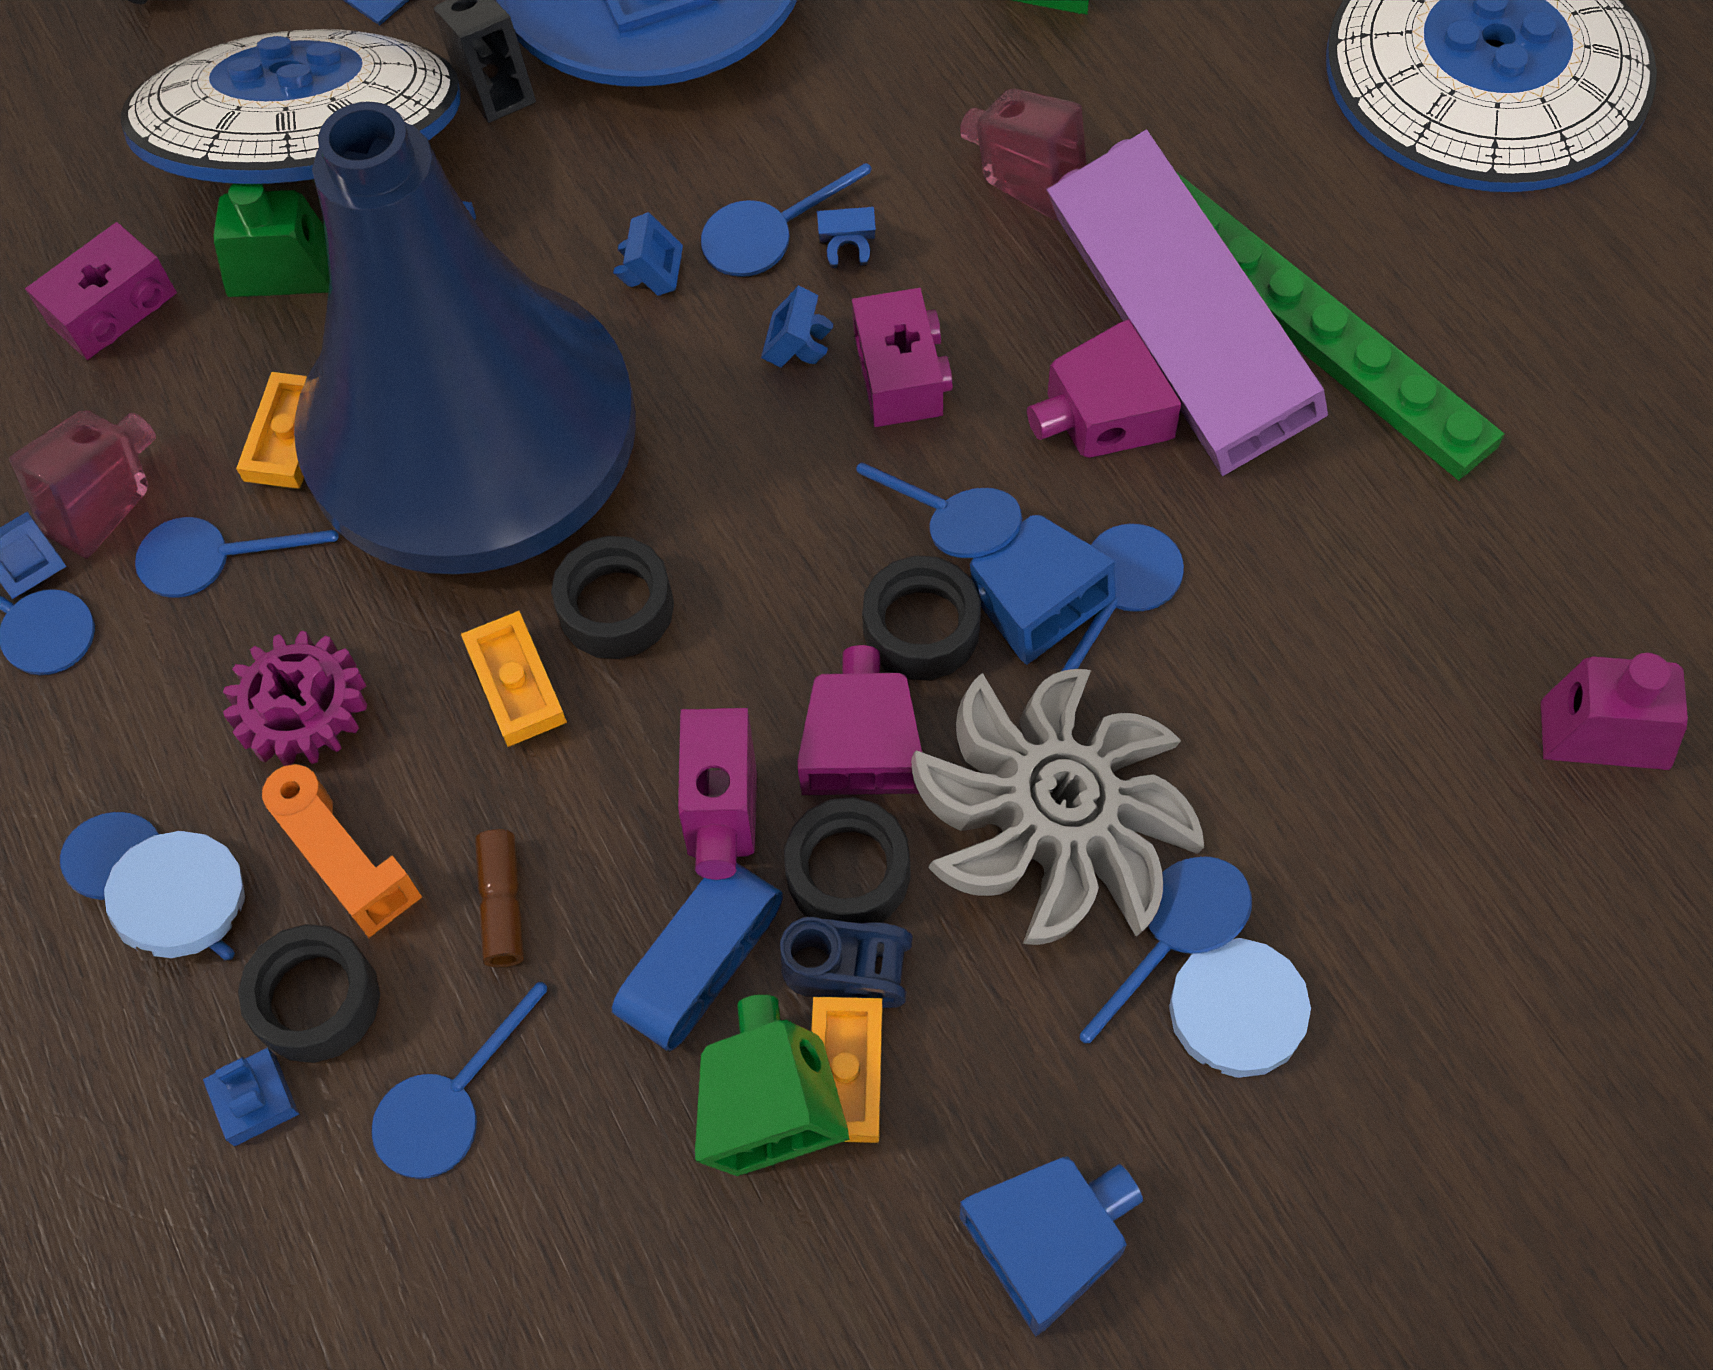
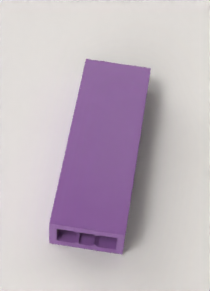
(1188, 301)

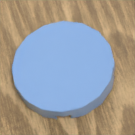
(174, 894)
(1240, 1008)

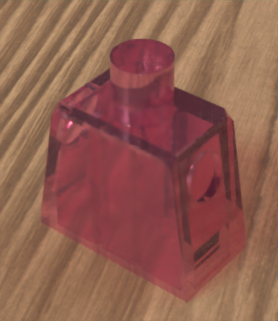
(1027, 144)
(84, 477)

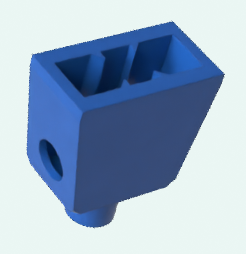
(1042, 586)
(1050, 1234)

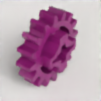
(272, 721)

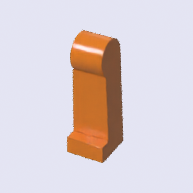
(305, 814)

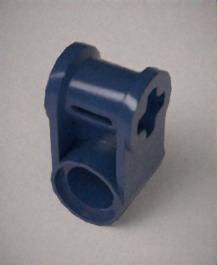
(851, 959)

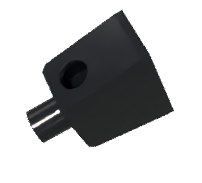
(482, 35)

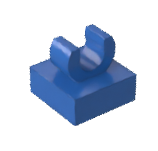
(846, 227)
(650, 256)
(792, 329)
(25, 555)
(250, 1096)

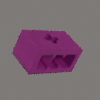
(101, 290)
(899, 356)

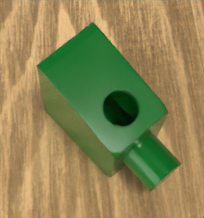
(269, 243)
(765, 1093)

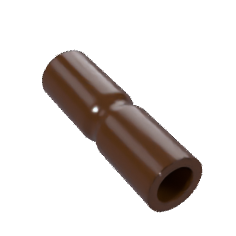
(499, 906)

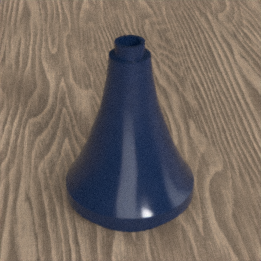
(451, 392)

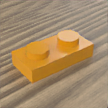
(270, 446)
(513, 678)
(854, 1048)

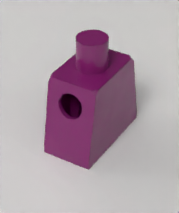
(1107, 396)
(1617, 713)
(859, 731)
(717, 805)

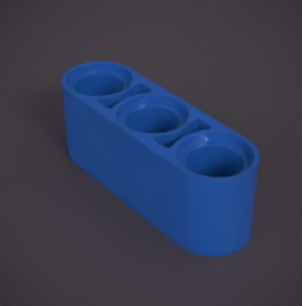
(696, 956)

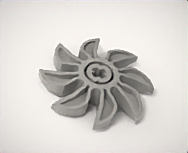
(1072, 840)

